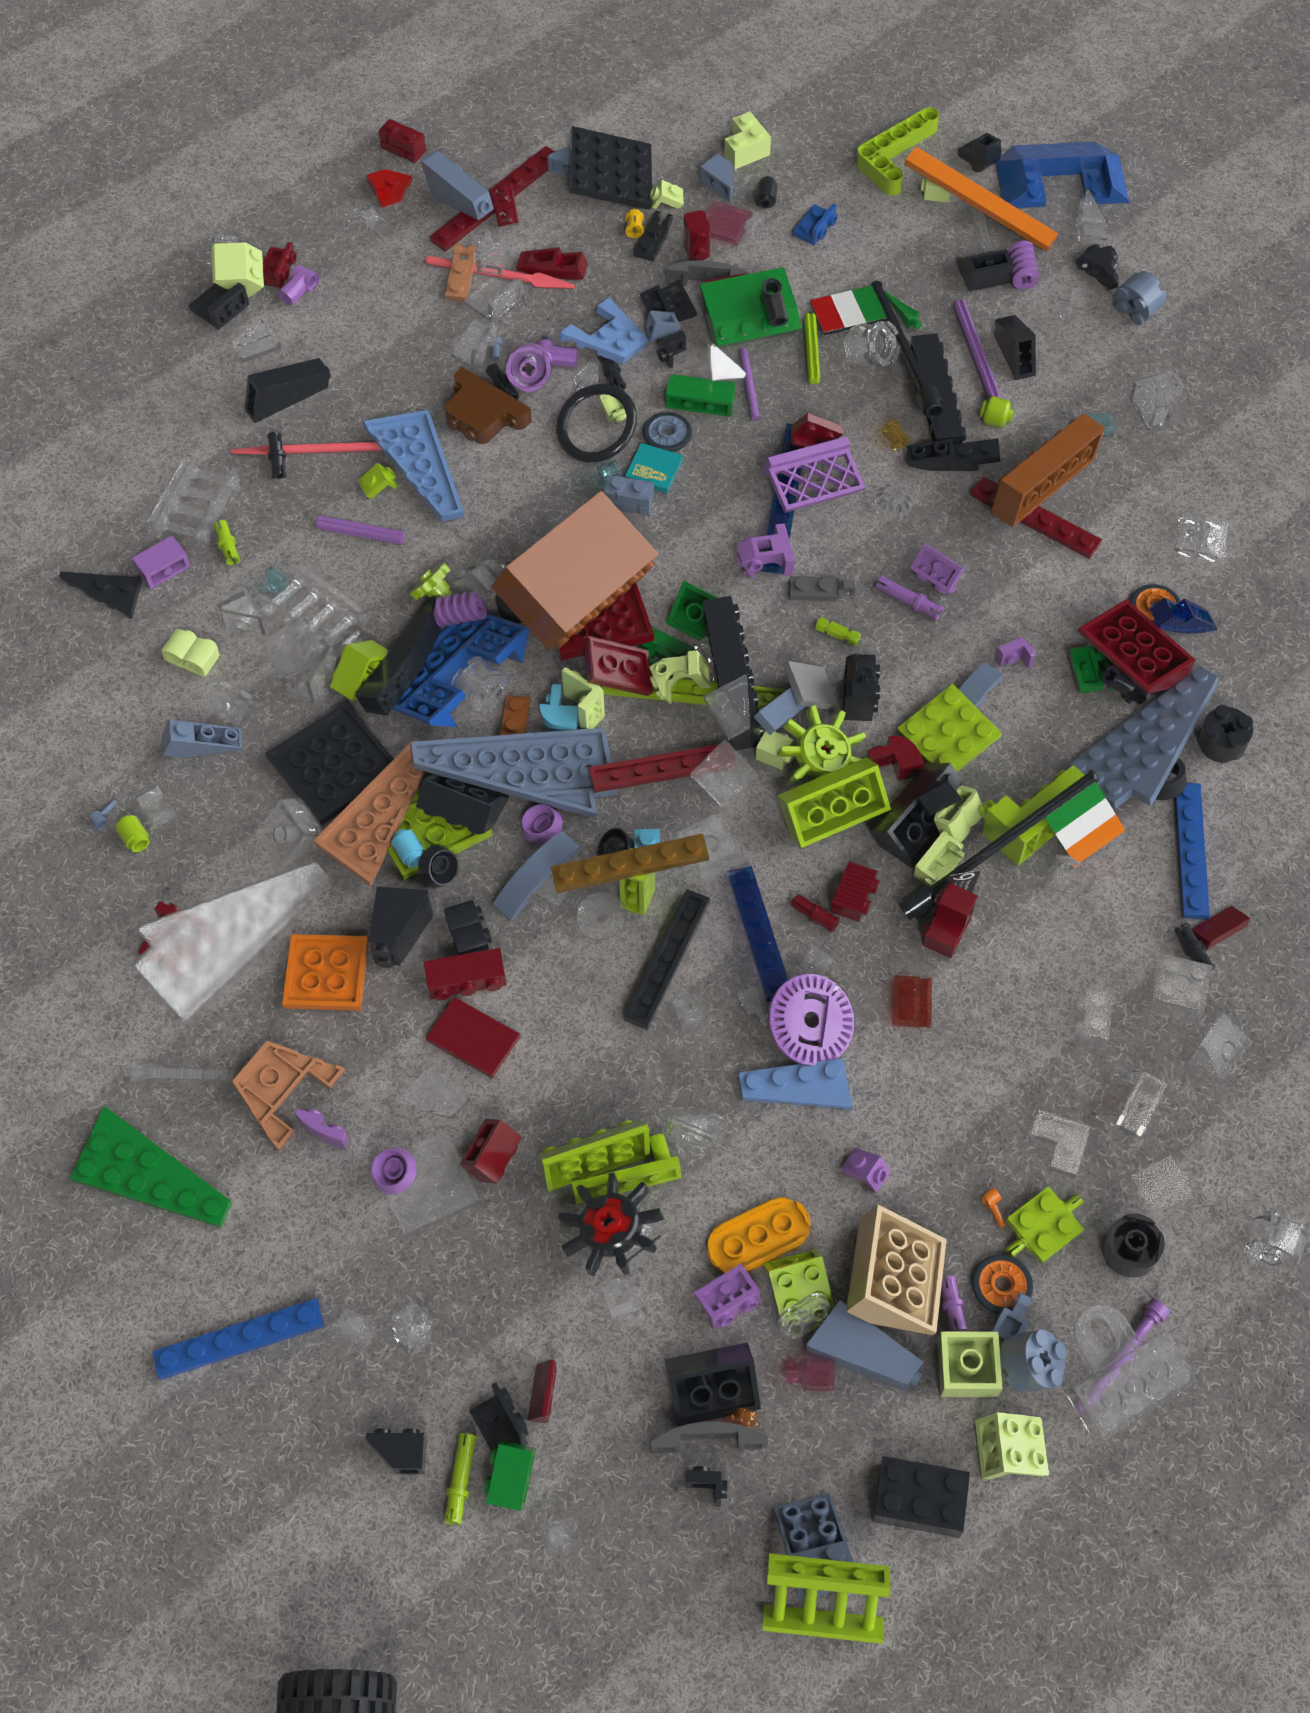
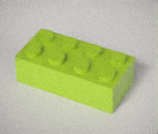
(834, 802)

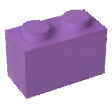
(161, 562)

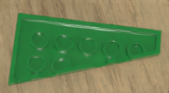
(135, 1168)

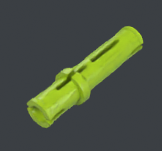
(460, 1477)

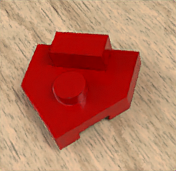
(389, 186)

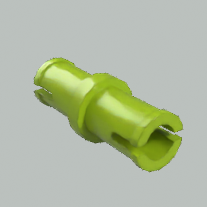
(226, 542)

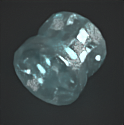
(610, 469)

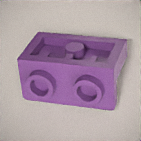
(937, 569)
(728, 1296)

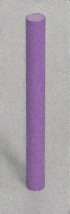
(749, 385)

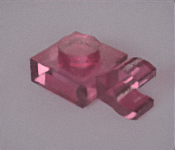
(817, 1374)

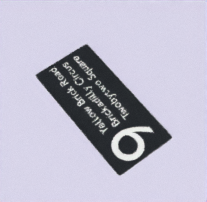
(964, 880)

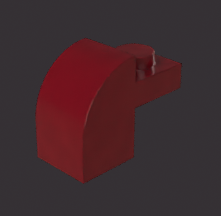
(900, 754)

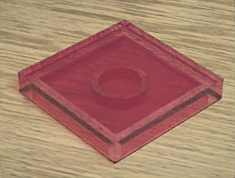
(727, 222)

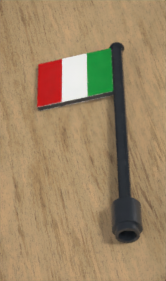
(867, 306)

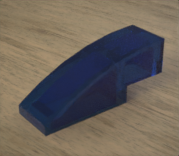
(1182, 617)

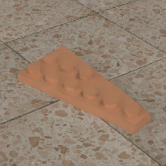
(367, 825)

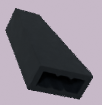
(283, 387)

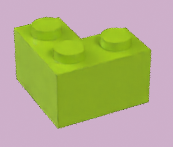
(356, 666)

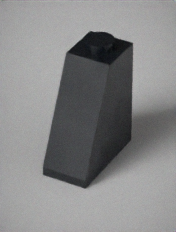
(1017, 346)

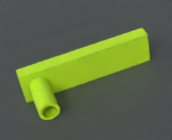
(660, 1171)

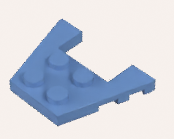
(616, 340)

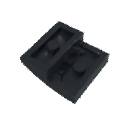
(669, 299)

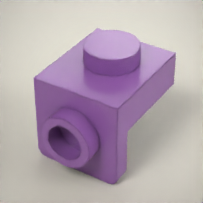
(866, 1168)

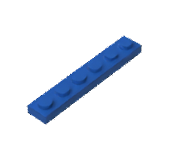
(1192, 853)
(238, 1339)

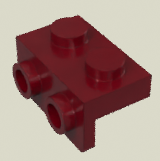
(278, 265)

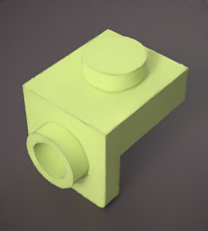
(668, 194)
(612, 408)

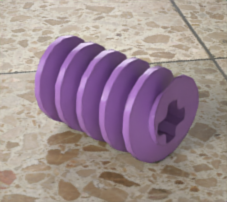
(1025, 266)
(459, 608)

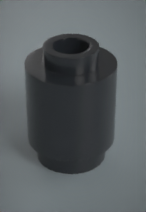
(766, 192)

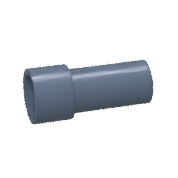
(495, 350)

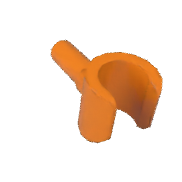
(990, 1199)

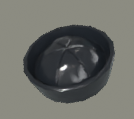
(614, 841)
(438, 866)

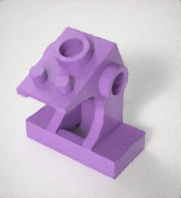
(781, 553)

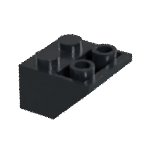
(986, 269)

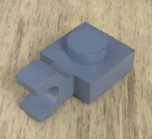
(1012, 1321)

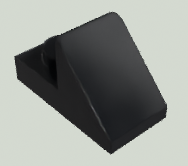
(940, 790)

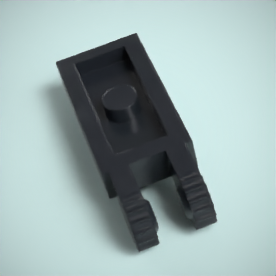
(653, 237)

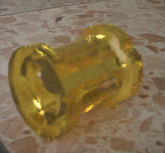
(895, 435)

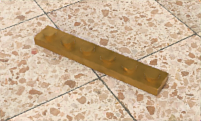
(629, 863)

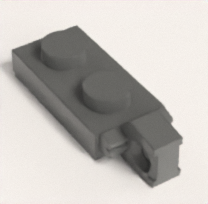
(820, 588)

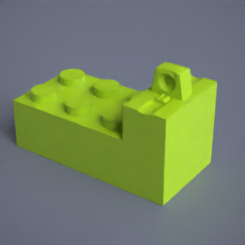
(1007, 814)

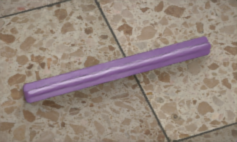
(976, 349)

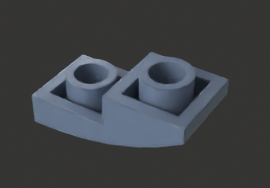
(981, 683)

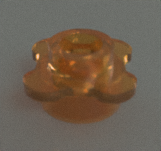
(746, 1417)

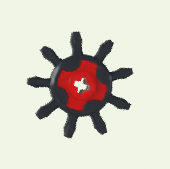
(610, 1225)

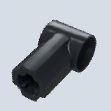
(773, 303)
(1121, 682)

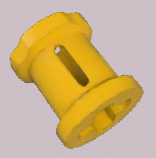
(629, 218)

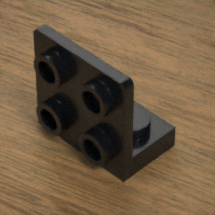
(220, 304)
(497, 1420)

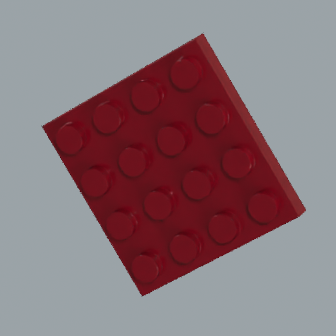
(621, 623)

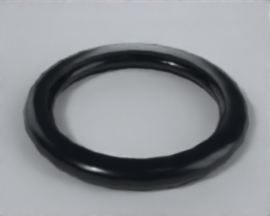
(574, 400)

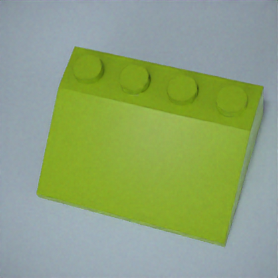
(594, 1154)

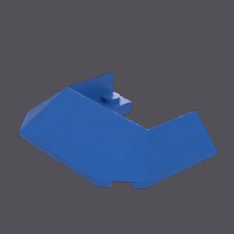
(1024, 165)
(431, 694)

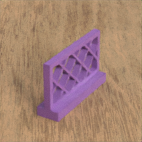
(803, 459)

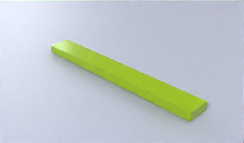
(689, 692)

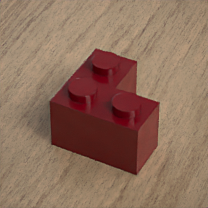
(952, 915)

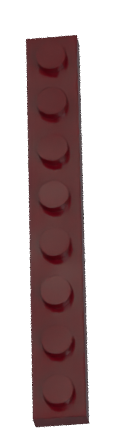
(520, 179)

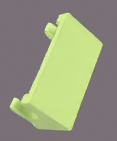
(939, 859)

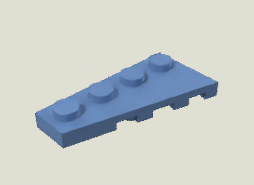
(799, 1085)

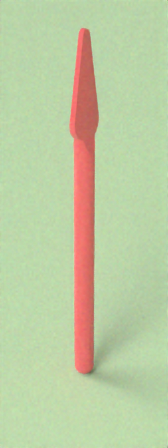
(537, 279)
(313, 448)

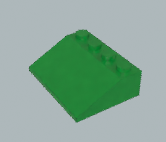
(737, 313)

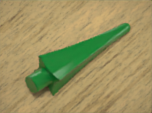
(907, 314)

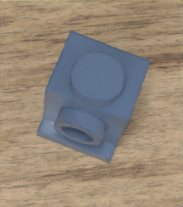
(661, 325)

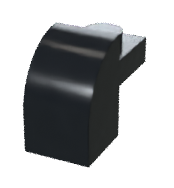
(981, 152)

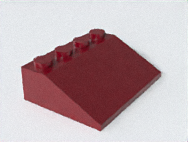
(1138, 647)

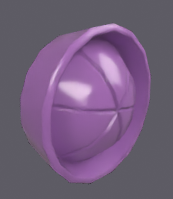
(541, 824)
(393, 1170)

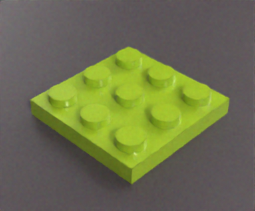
(950, 729)

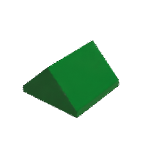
(688, 612)

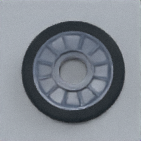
(678, 424)

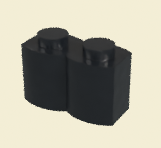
(466, 928)

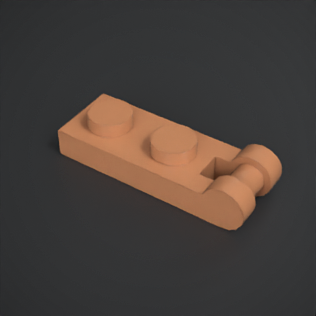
(460, 273)

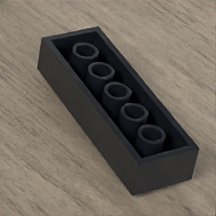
(731, 660)

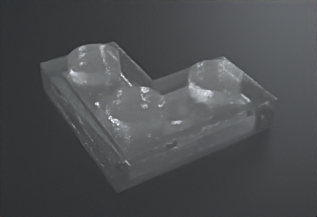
(1068, 1138)

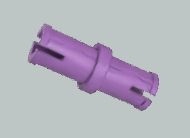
(953, 1305)

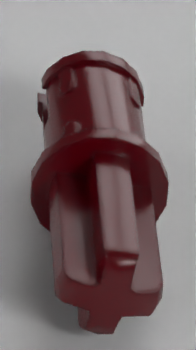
(815, 912)

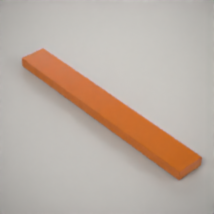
(981, 198)

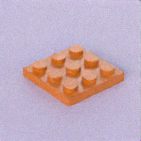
(325, 972)

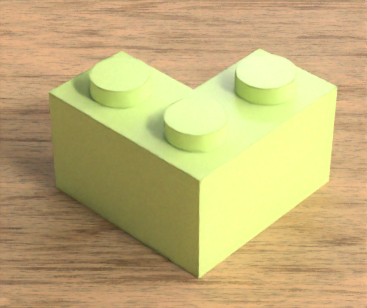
(748, 141)

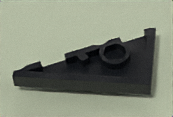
(114, 591)

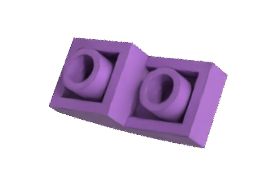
(316, 1125)

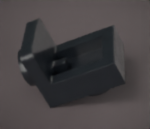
(671, 346)
(704, 1478)

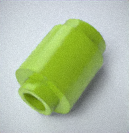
(132, 833)

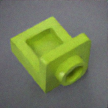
(377, 479)

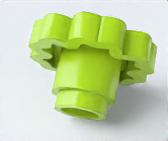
(432, 583)

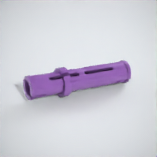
(909, 597)

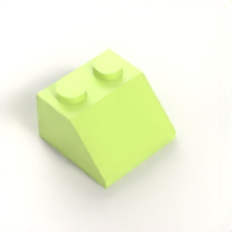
(237, 264)

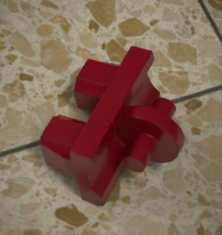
(505, 205)

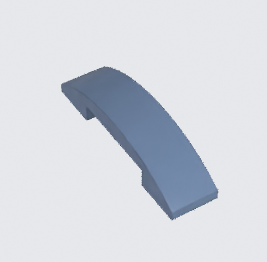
(534, 873)

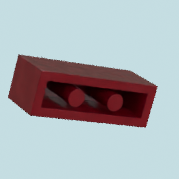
(465, 974)

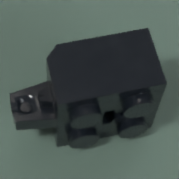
(861, 687)

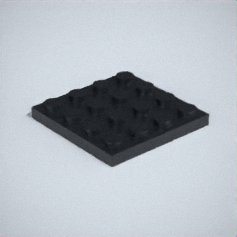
(610, 168)
(330, 762)

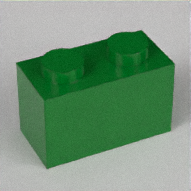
(510, 1475)

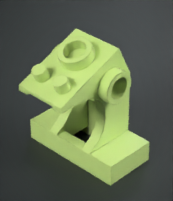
(689, 666)

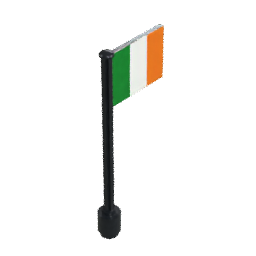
(1077, 817)

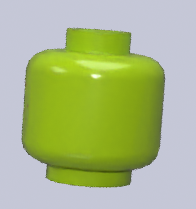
(996, 412)

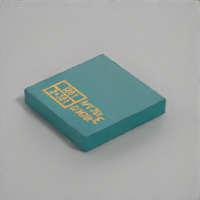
(655, 466)

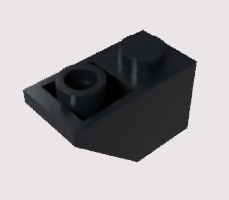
(400, 1451)

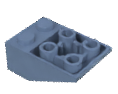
(812, 1531)

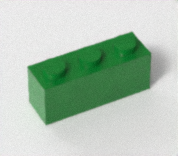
(700, 395)

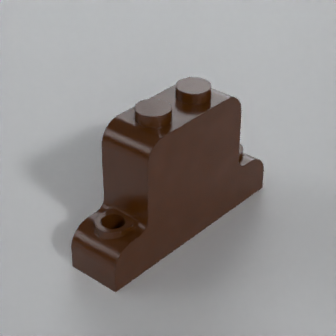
(482, 409)

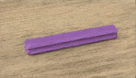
(360, 529)

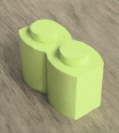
(191, 652)
(961, 815)

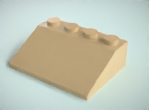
(896, 1273)

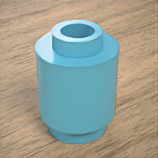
(407, 847)

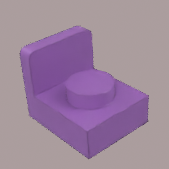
(1013, 651)

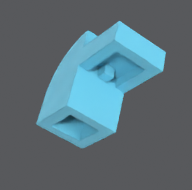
(558, 716)

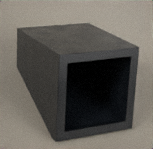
(397, 923)

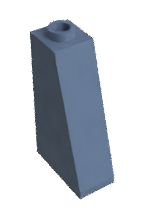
(455, 187)
(864, 1350)

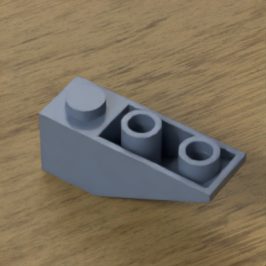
(196, 739)

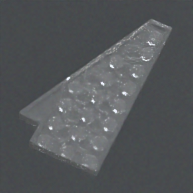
(210, 941)

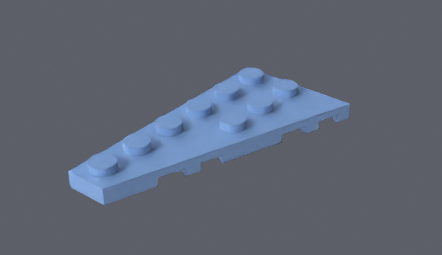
(417, 453)

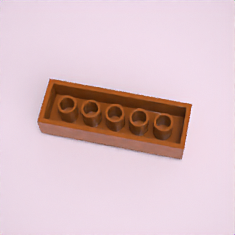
(1047, 469)

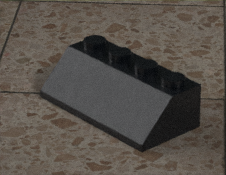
(907, 828)

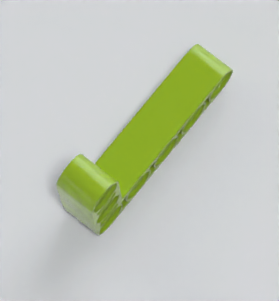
(875, 154)

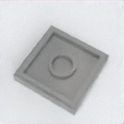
(810, 685)

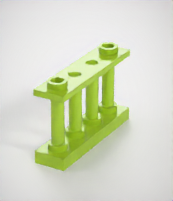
(828, 1576)

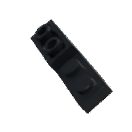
(947, 456)

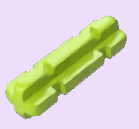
(838, 631)

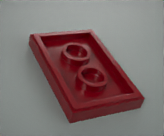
(617, 666)
(473, 1037)

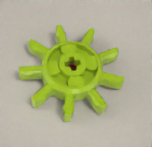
(820, 747)

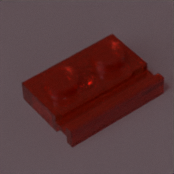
(912, 1001)

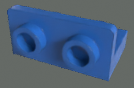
(815, 224)

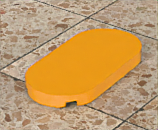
(759, 1235)

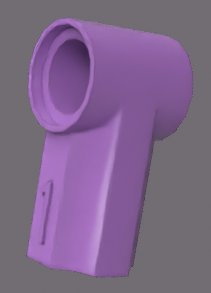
(301, 281)
(560, 355)

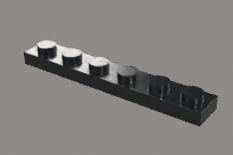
(666, 959)

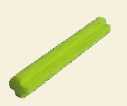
(812, 348)

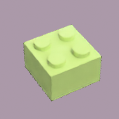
(969, 1364)

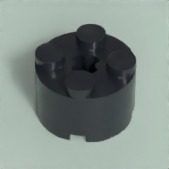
(1225, 734)
(1147, 1248)

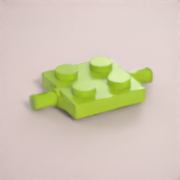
(1044, 1225)

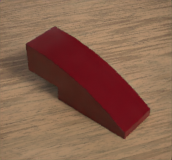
(553, 263)

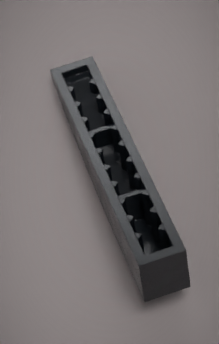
(401, 663)

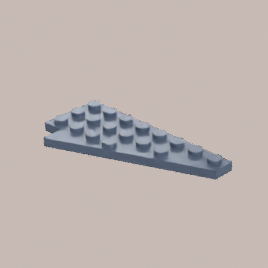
(1145, 748)
(531, 766)

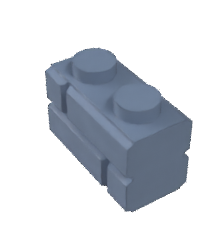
(630, 494)

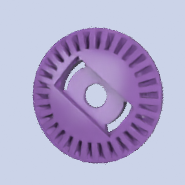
(788, 1025)

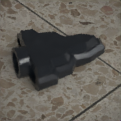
(1100, 264)

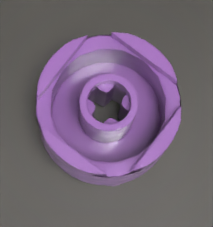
(537, 357)

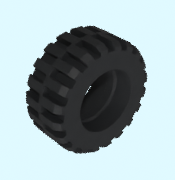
(336, 1692)

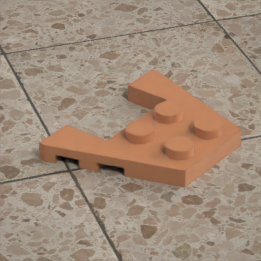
(271, 1079)

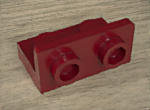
(814, 430)

